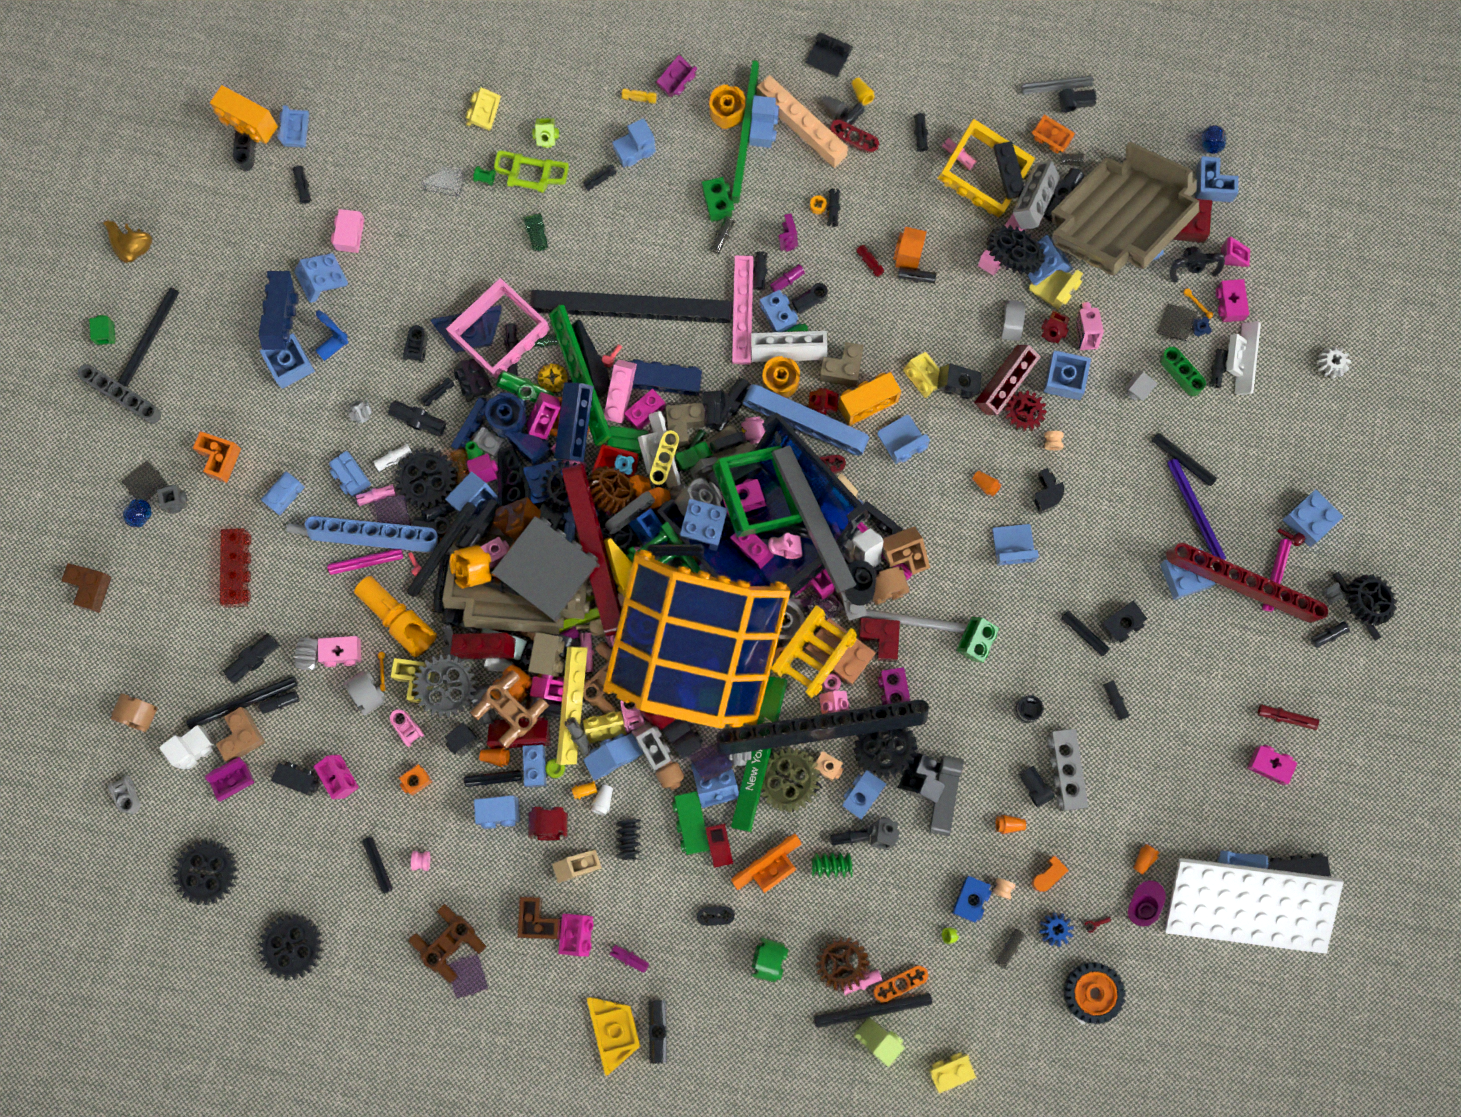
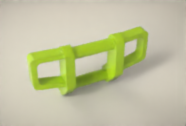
(518, 159)

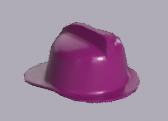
(1146, 903)

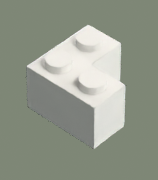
(865, 547)
(186, 750)

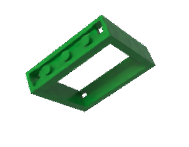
(732, 499)

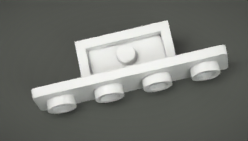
(1243, 357)
(649, 446)

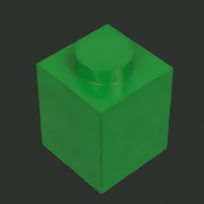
(102, 330)

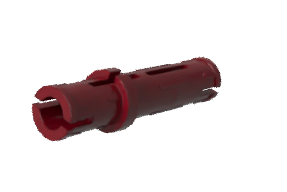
(1279, 714)

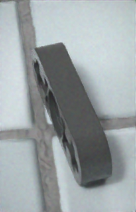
(629, 512)

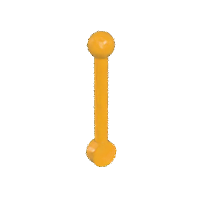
(1187, 293)
(381, 655)

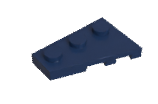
(471, 424)

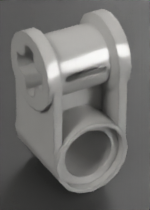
(122, 792)

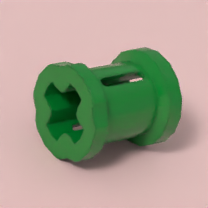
(484, 175)

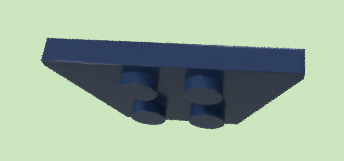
(478, 335)

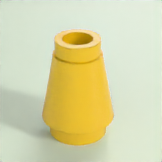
(863, 92)

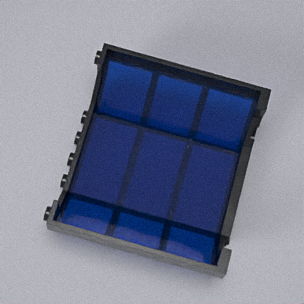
(836, 502)

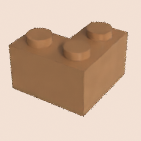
(908, 548)
(244, 737)

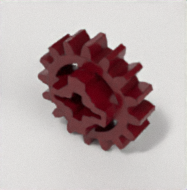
(1023, 403)

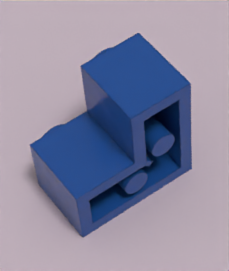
(534, 477)

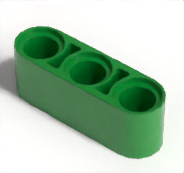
(1182, 362)

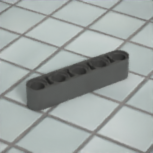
(113, 387)

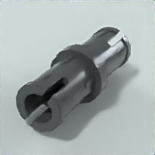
(578, 736)

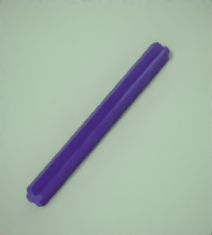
(1195, 509)

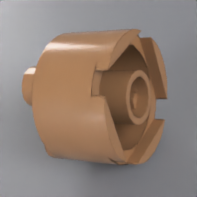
(890, 584)
(133, 712)

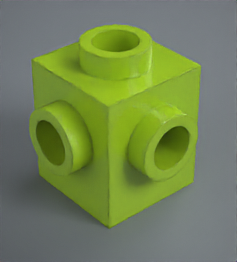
(545, 132)

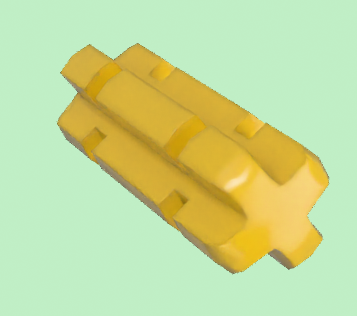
(637, 95)

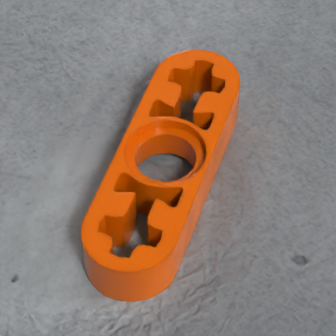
(911, 971)

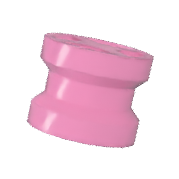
(420, 860)

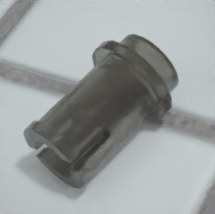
(1072, 158)

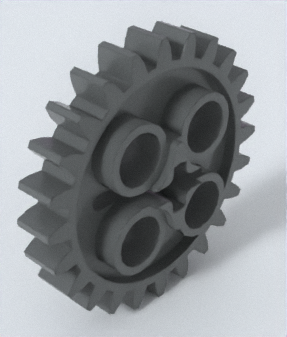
(446, 703)

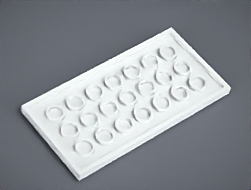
(1253, 905)

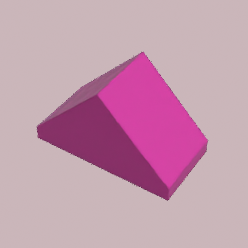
(1235, 253)

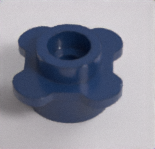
(1201, 331)

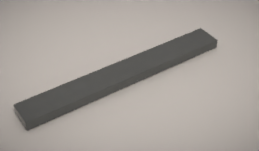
(813, 519)

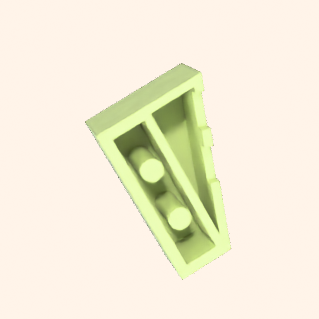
(880, 1042)

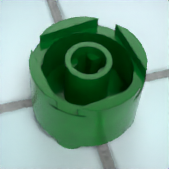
(768, 960)

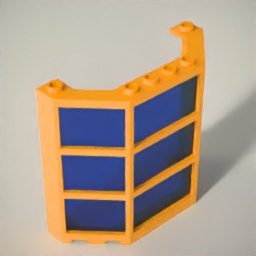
(695, 644)

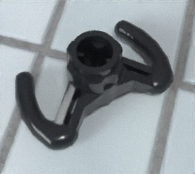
(1196, 262)

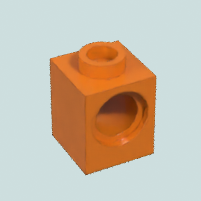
(424, 780)

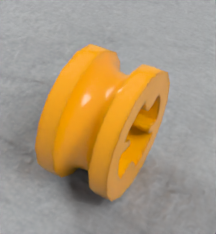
(816, 210)

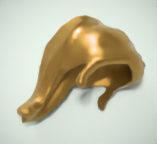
(127, 245)

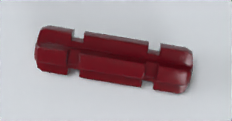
(870, 260)

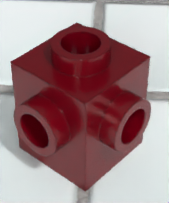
(1055, 327)
(823, 401)

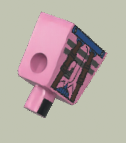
(1089, 327)

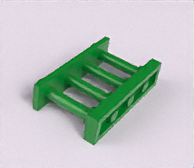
(667, 534)

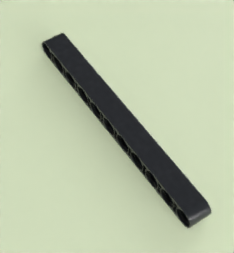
(633, 306)
(813, 724)

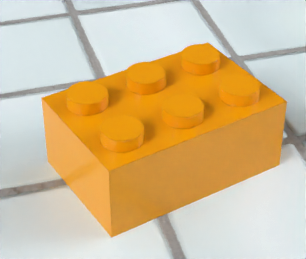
(243, 115)
(869, 398)

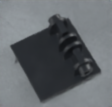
(829, 54)

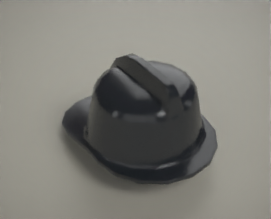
(865, 580)

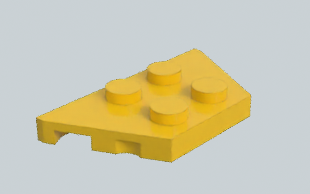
(613, 1031)

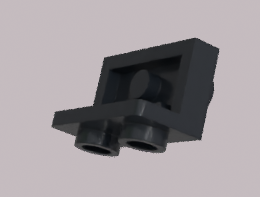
(472, 379)

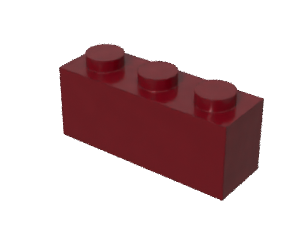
(483, 646)

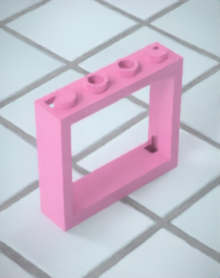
(479, 307)

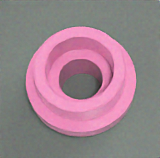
(836, 679)

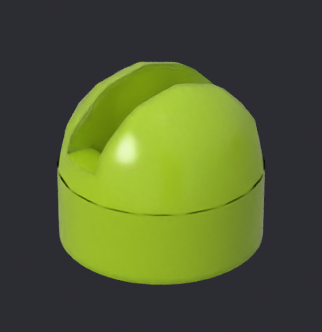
(949, 935)

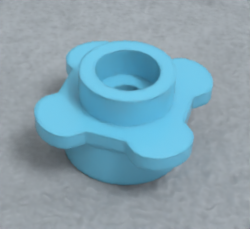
(620, 460)

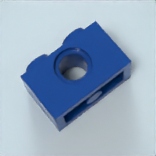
(963, 908)

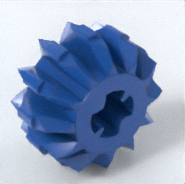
(1058, 936)

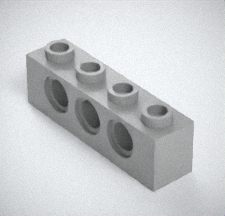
(1036, 194)
(1076, 779)

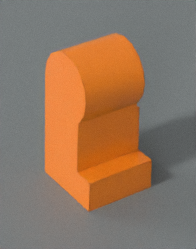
(1050, 876)

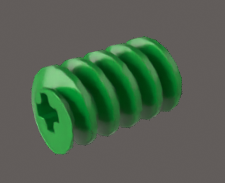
(832, 865)

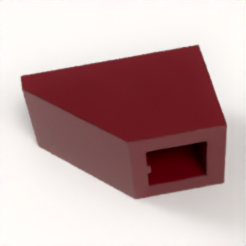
(719, 845)

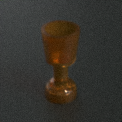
(459, 457)

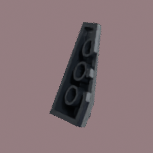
(511, 477)

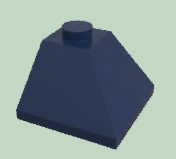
(530, 447)

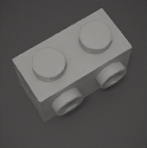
(651, 746)

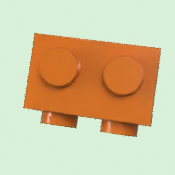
(1053, 133)

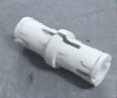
(392, 457)

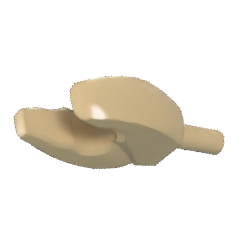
(595, 627)

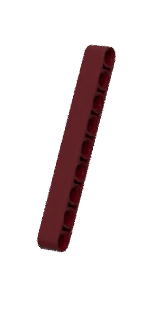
(592, 541)
(1238, 582)

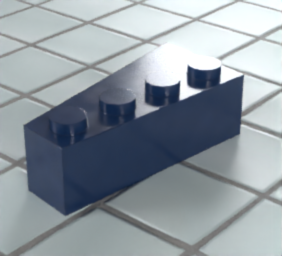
(278, 311)

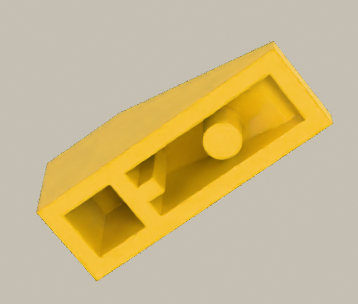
(620, 565)

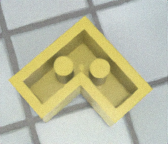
(404, 671)

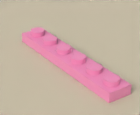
(742, 310)

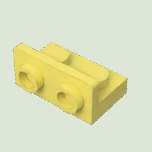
(483, 108)
(923, 374)
(604, 726)
(952, 1072)

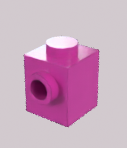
(483, 467)

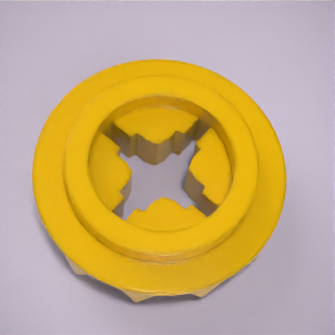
(558, 382)

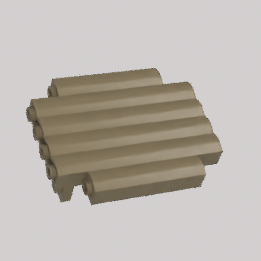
(1126, 210)
(504, 611)

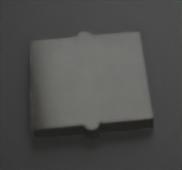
(1177, 322)
(144, 482)

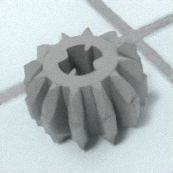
(306, 654)

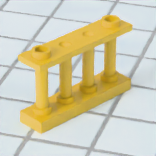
(804, 635)

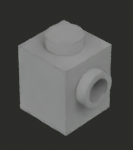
(1140, 386)

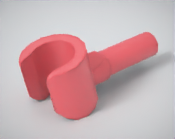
(609, 360)
(416, 570)

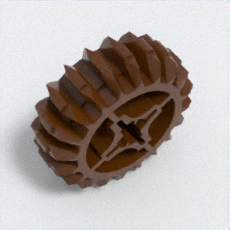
(611, 489)
(845, 957)

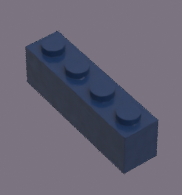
(667, 378)
(573, 422)

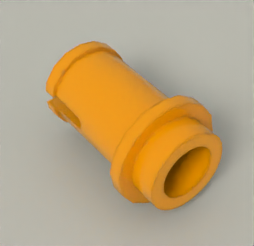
(584, 790)

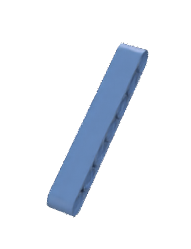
(806, 420)
(365, 528)

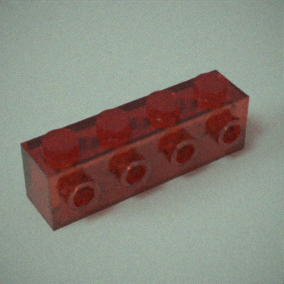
(234, 568)

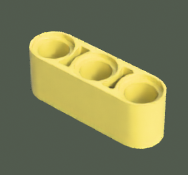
(664, 447)

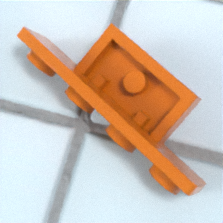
(771, 867)

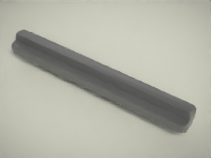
(1057, 84)

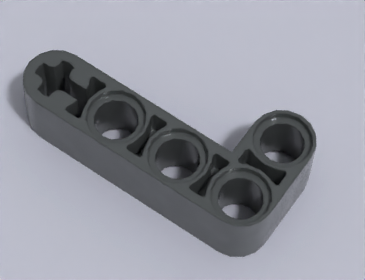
(943, 811)

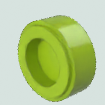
(554, 770)

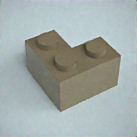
(844, 370)
(682, 418)
(546, 654)

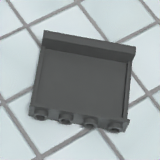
(546, 567)

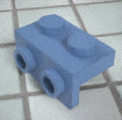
(293, 127)

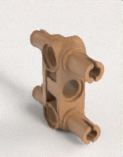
(598, 680)
(509, 709)

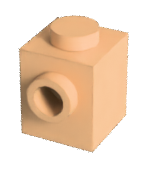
(829, 766)

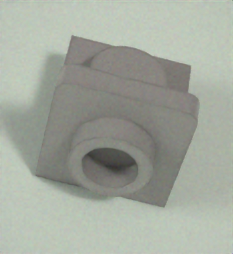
(488, 441)
(703, 468)

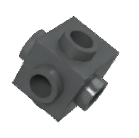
(172, 499)
(884, 833)

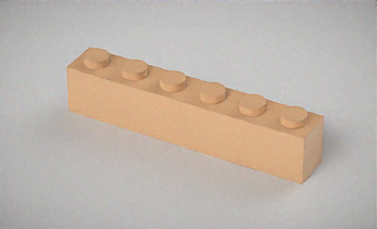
(804, 123)

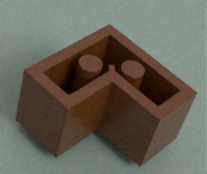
(515, 517)
(91, 586)
(532, 925)

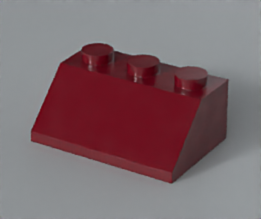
(537, 735)

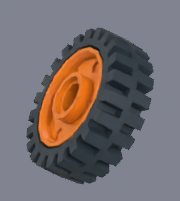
(1110, 995)

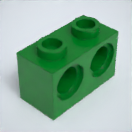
(715, 199)
(974, 638)

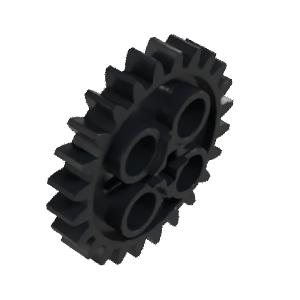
(1015, 249)
(421, 462)
(886, 750)
(201, 891)
(297, 963)

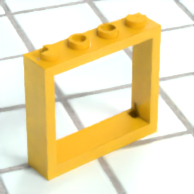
(965, 189)

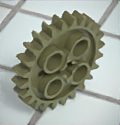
(798, 763)

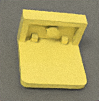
(1057, 287)

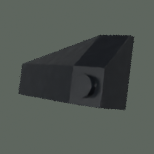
(593, 362)

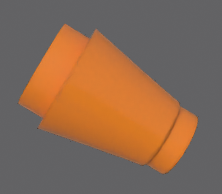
(987, 483)
(495, 756)
(1009, 824)
(1145, 858)

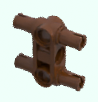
(447, 943)

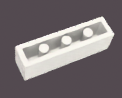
(792, 345)

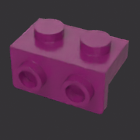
(675, 76)
(230, 778)

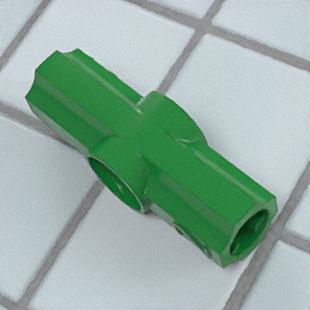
(514, 384)

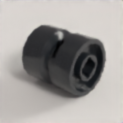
(1029, 709)

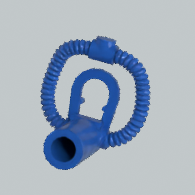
(335, 342)

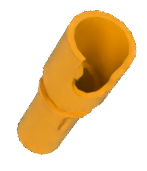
(402, 623)

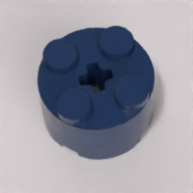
(498, 406)

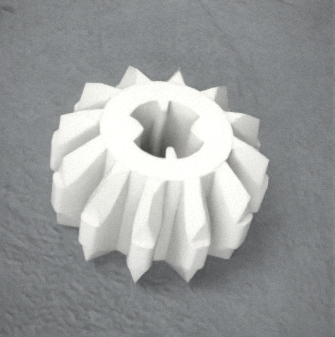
(1340, 365)

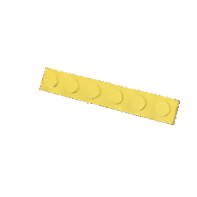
(571, 702)

